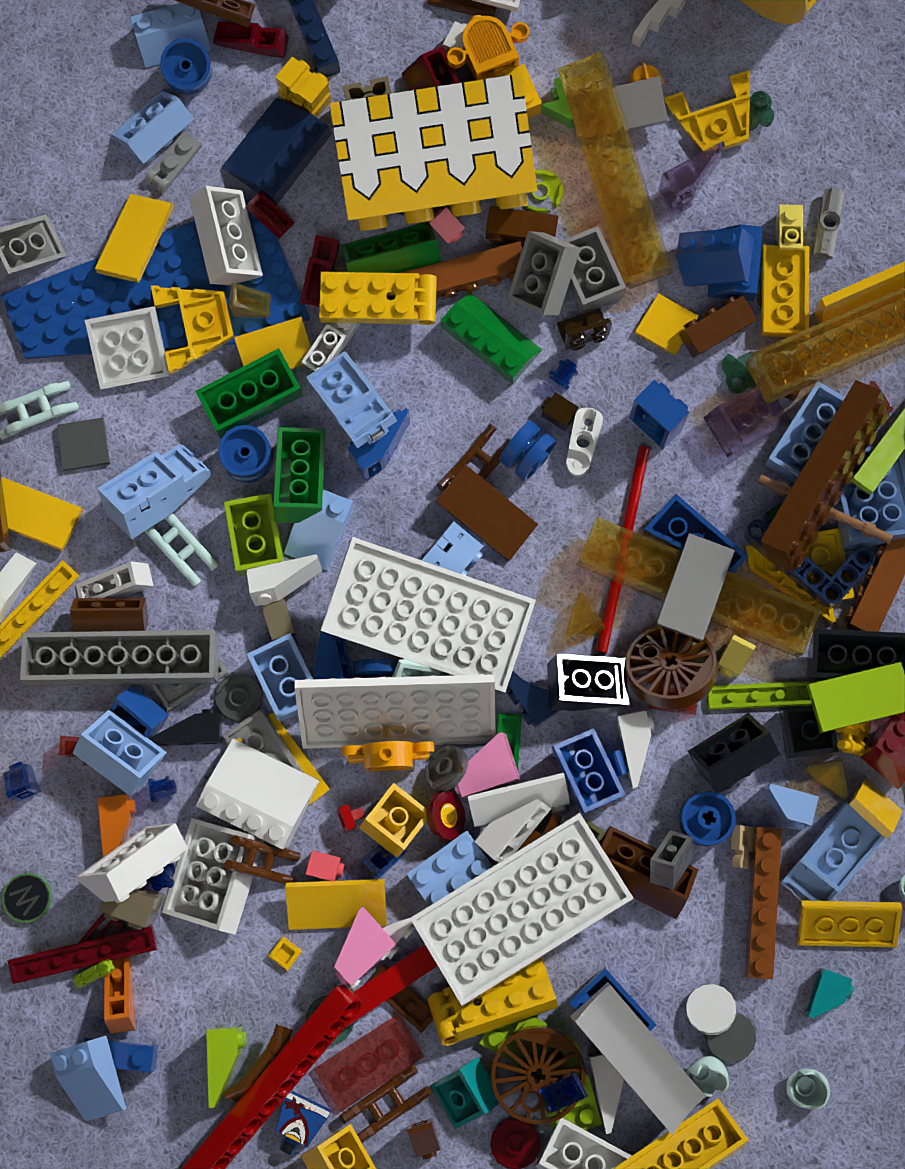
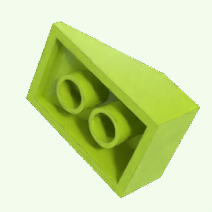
(223, 1054)

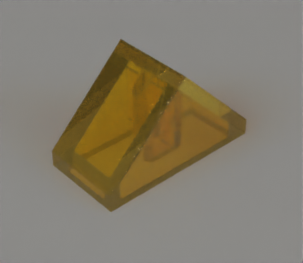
(249, 302)
(583, 621)
(830, 777)

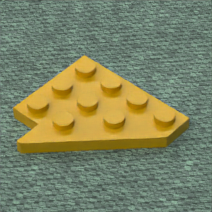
(825, 553)

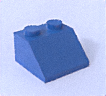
(139, 711)

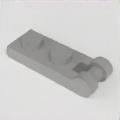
(173, 162)

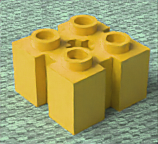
(303, 88)

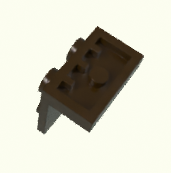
(584, 329)

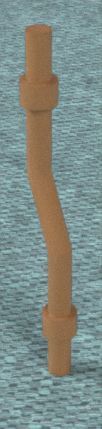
(868, 529)

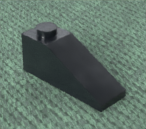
(194, 730)

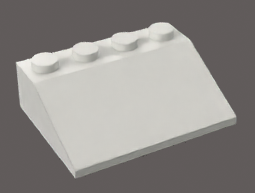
(258, 794)
(205, 889)

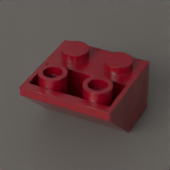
(430, 71)

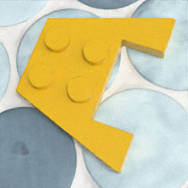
(719, 122)
(204, 320)

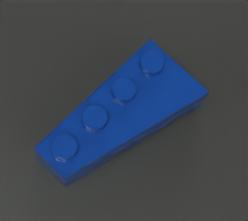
(679, 519)

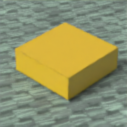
(285, 953)

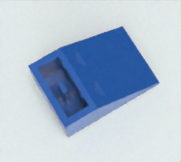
(375, 456)

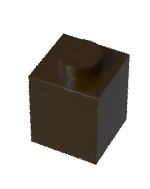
(559, 411)

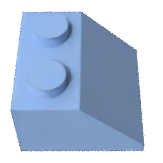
(791, 806)

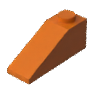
(115, 820)
(119, 998)

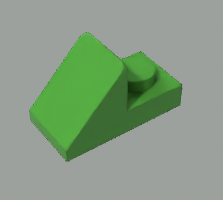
(558, 108)

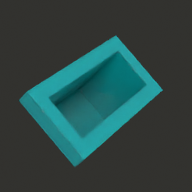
(829, 992)

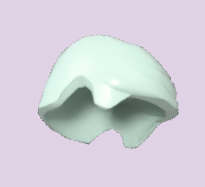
(709, 1075)
(808, 1089)

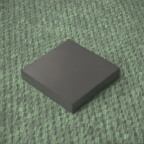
(83, 444)

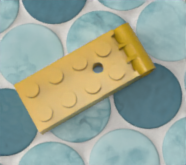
(363, 298)
(510, 1001)

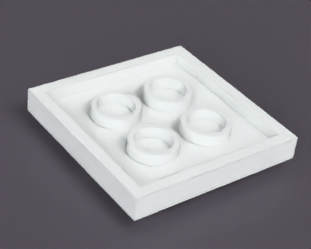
(127, 347)

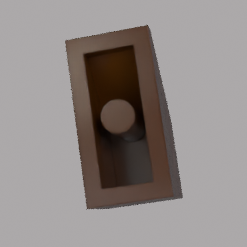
(424, 1138)

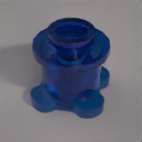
(564, 373)
(162, 788)
(163, 879)

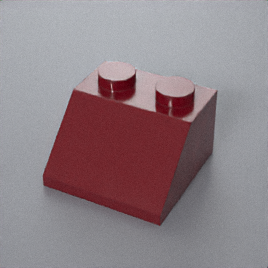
(887, 751)

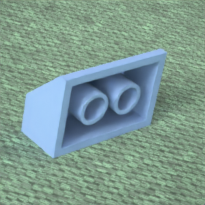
(164, 25)
(153, 126)
(118, 752)

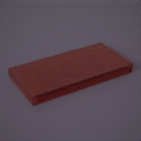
(369, 1062)

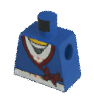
(300, 1121)

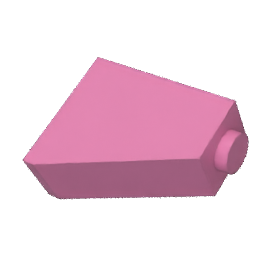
(489, 768)
(363, 948)

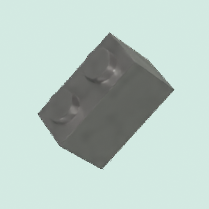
(671, 859)

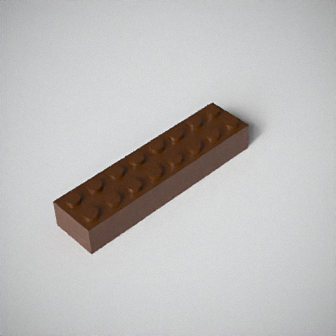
(825, 476)

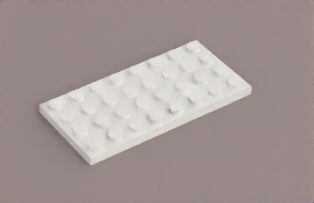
(427, 613)
(396, 709)
(521, 909)

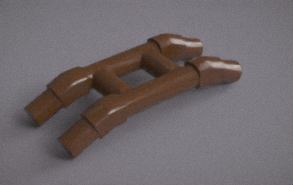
(476, 450)
(270, 853)
(277, 1042)
(401, 1106)

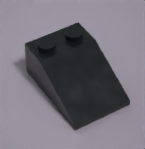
(586, 682)

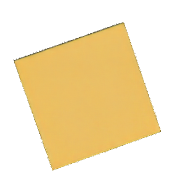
(664, 324)

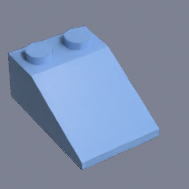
(322, 531)
(89, 1078)

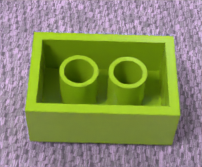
(253, 532)

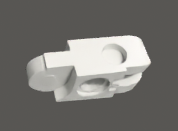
(580, 458)

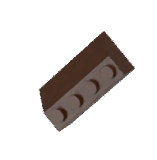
(632, 863)

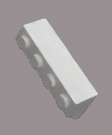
(225, 235)
(497, 803)
(134, 862)
(577, 1149)

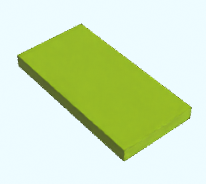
(858, 697)

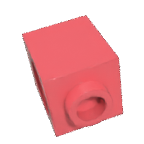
(447, 225)
(325, 866)

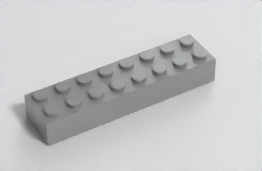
(119, 657)

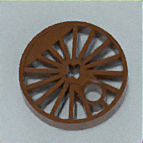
(671, 668)
(547, 1037)

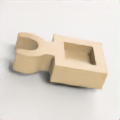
(742, 843)

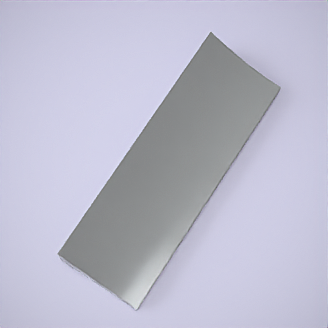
(638, 1057)

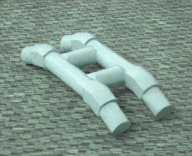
(46, 414)
(178, 559)

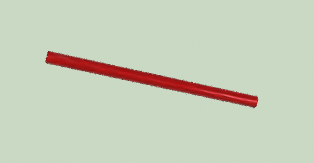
(628, 523)

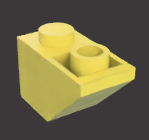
(789, 227)

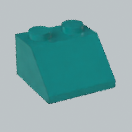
(465, 1093)

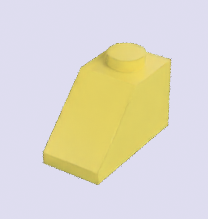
(735, 657)

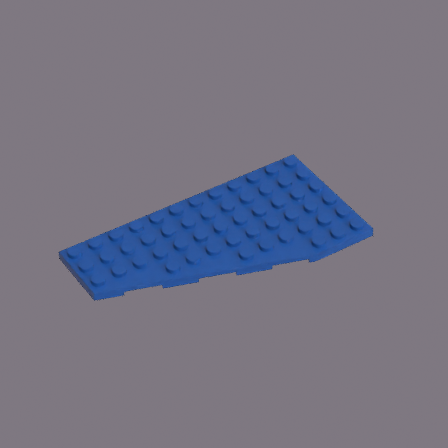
(53, 311)

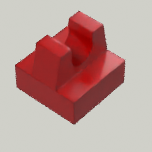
(349, 817)

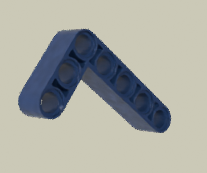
(824, 581)

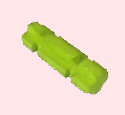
(93, 973)

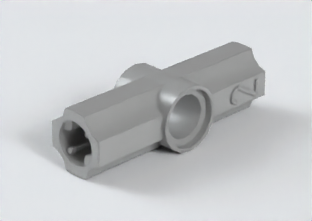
(826, 236)

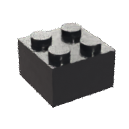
(803, 735)

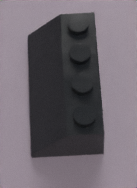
(846, 652)

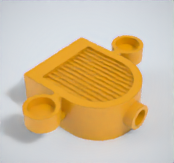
(488, 46)
(388, 754)

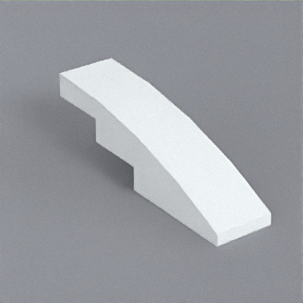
(655, 18)

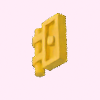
(853, 738)

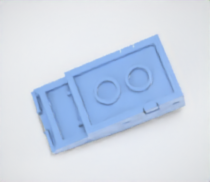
(351, 400)
(152, 489)
(455, 550)
(833, 857)

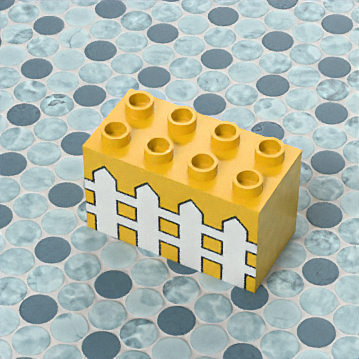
(434, 150)

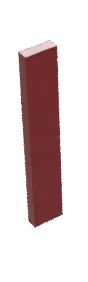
(82, 954)

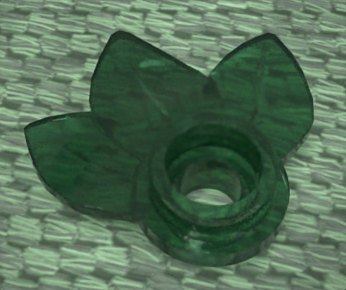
(762, 113)
(737, 369)

